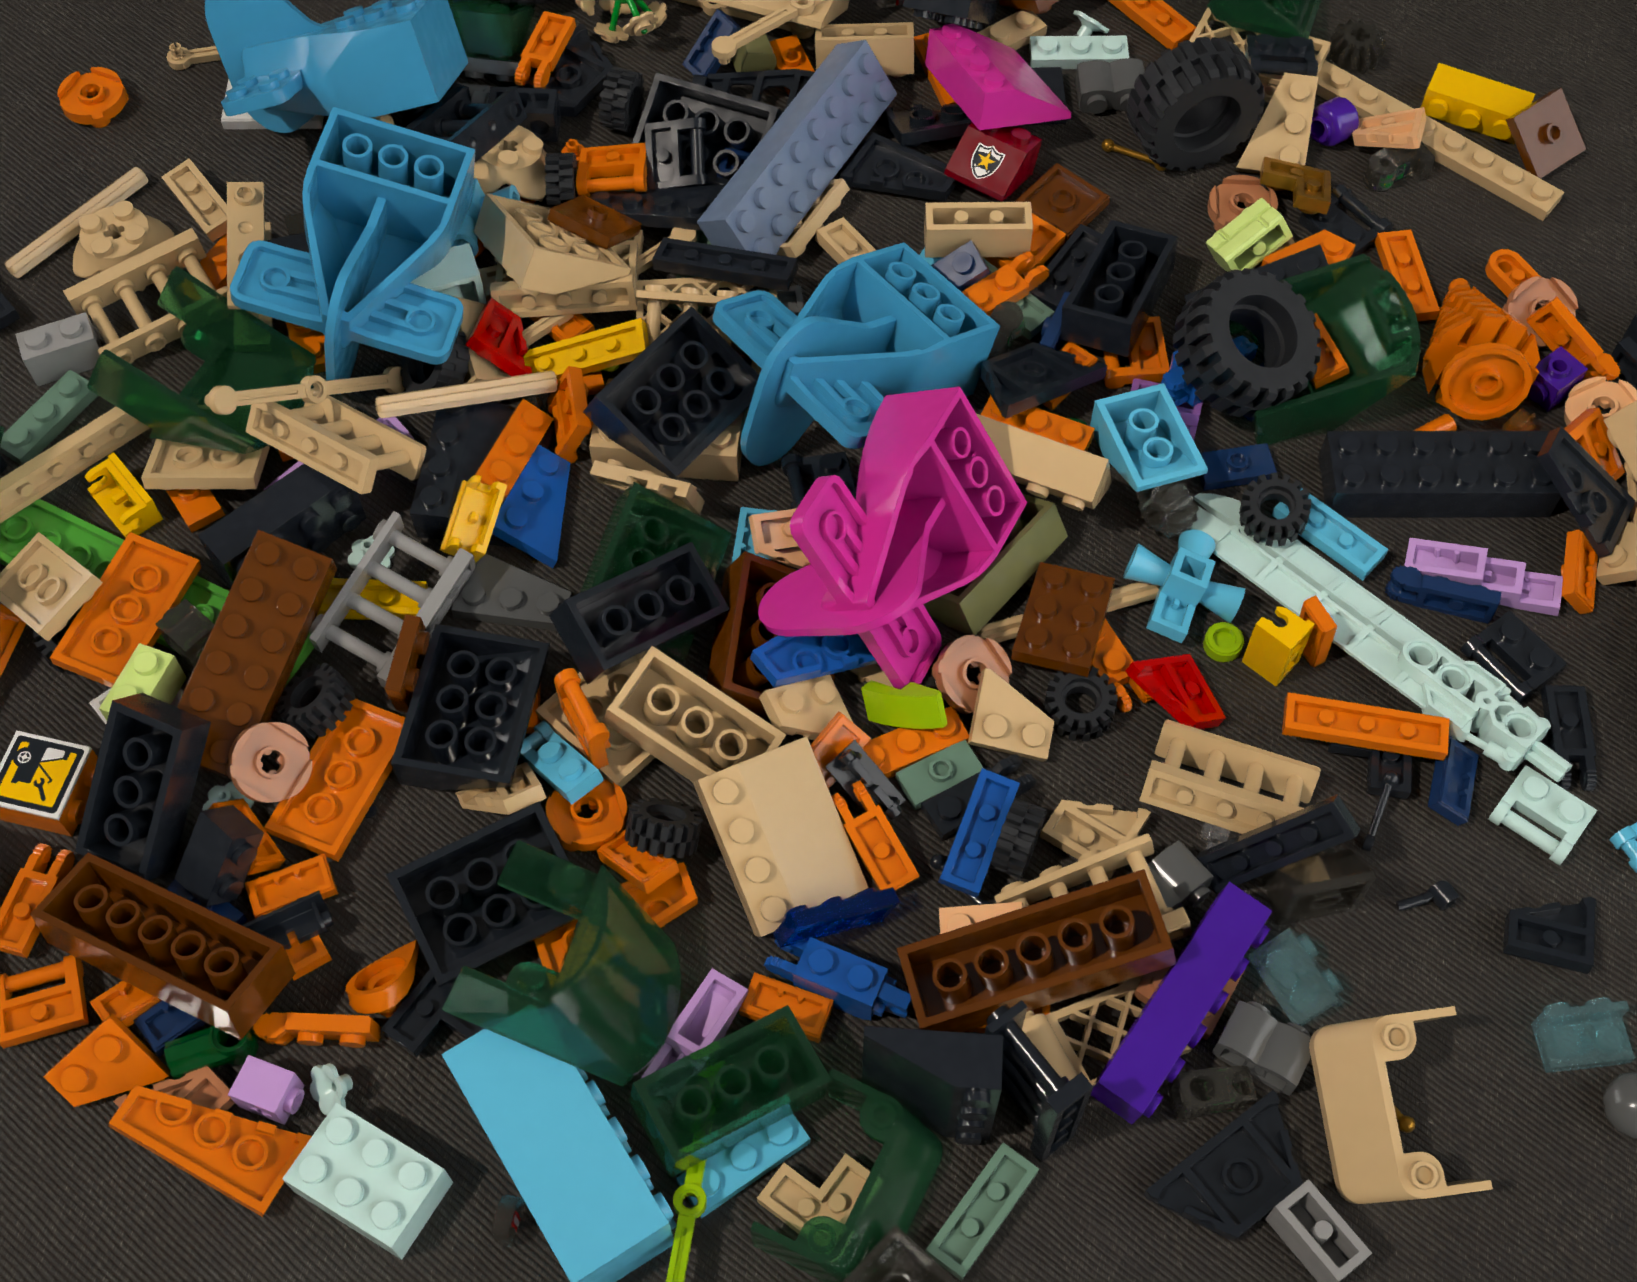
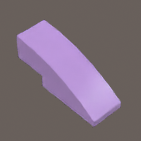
(702, 1020)

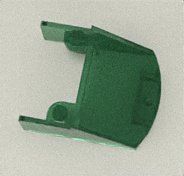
(1374, 333)
(236, 353)
(614, 986)

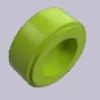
(1223, 642)

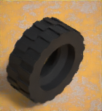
(421, 376)

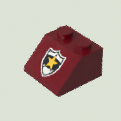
(994, 159)

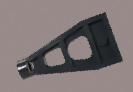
(761, 80)

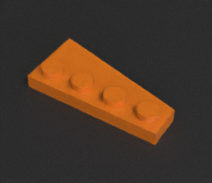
(661, 904)
(212, 1145)

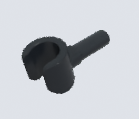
(1441, 893)

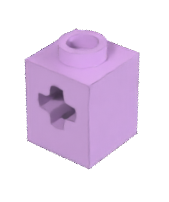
(267, 1090)

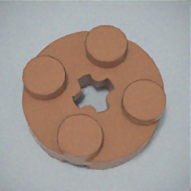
(1236, 188)
(1538, 292)
(952, 664)
(245, 762)

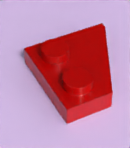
(500, 339)
(1179, 689)

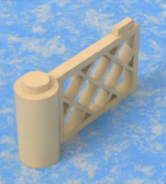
(1059, 1049)

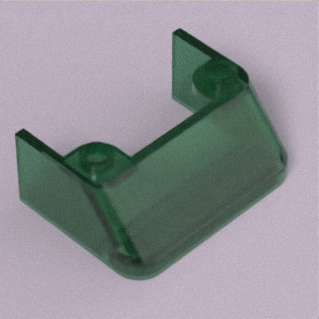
(887, 1198)

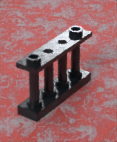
(469, 123)
(1044, 1097)

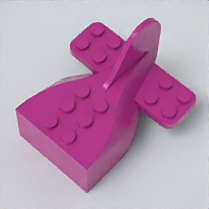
(922, 524)

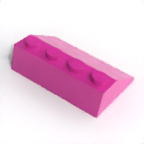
(990, 80)

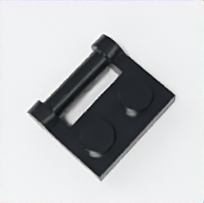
(1281, 55)
(665, 153)
(1342, 225)
(821, 465)
(1520, 651)

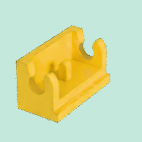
(122, 497)
(473, 517)
(1276, 649)

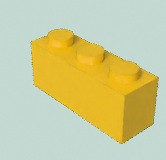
(1474, 101)

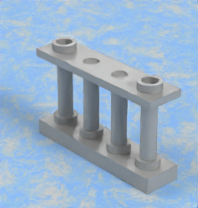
(432, 601)

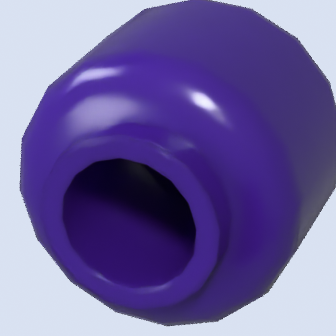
(1334, 121)

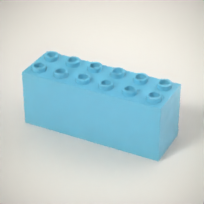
(564, 1157)

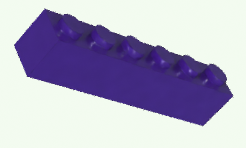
(1180, 1004)

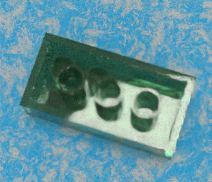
(729, 1090)

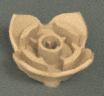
(516, 162)
(115, 236)

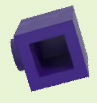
(1556, 378)

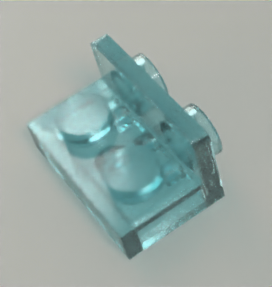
(1296, 977)
(1583, 1035)

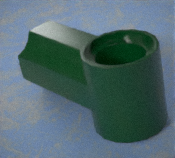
(207, 1049)

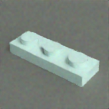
(1073, 50)

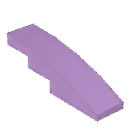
(1471, 566)

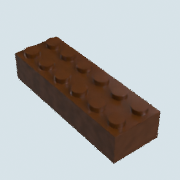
(255, 641)
(164, 944)
(1037, 954)

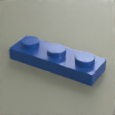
(978, 833)

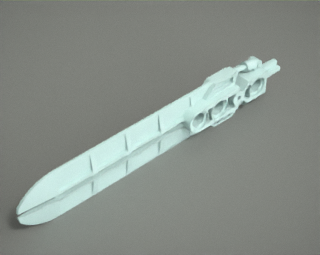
(1386, 642)

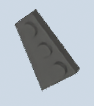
(508, 596)

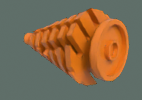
(1479, 356)

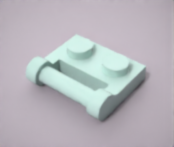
(1547, 806)

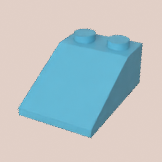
(1146, 438)

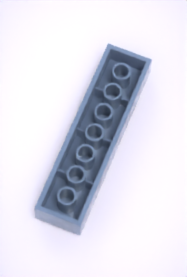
(800, 152)

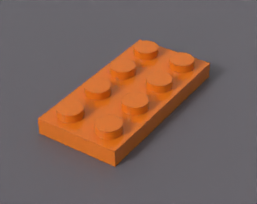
(134, 596)
(343, 783)

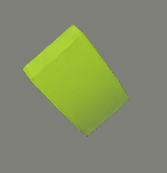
(910, 707)

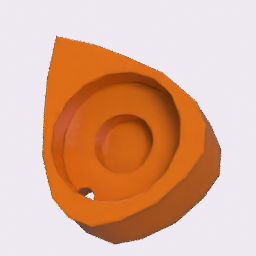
(384, 982)

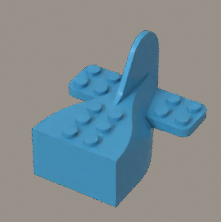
(362, 62)
(375, 218)
(864, 334)

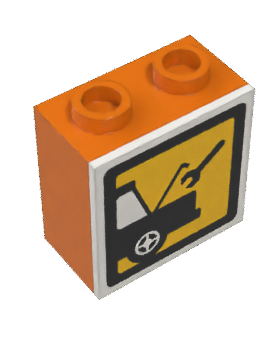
(45, 783)

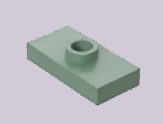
(938, 773)

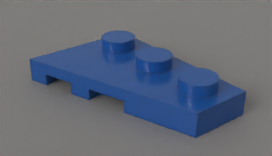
(535, 507)
(802, 658)

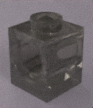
(185, 630)

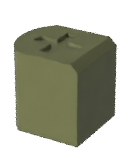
(755, 56)

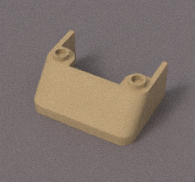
(1362, 1116)

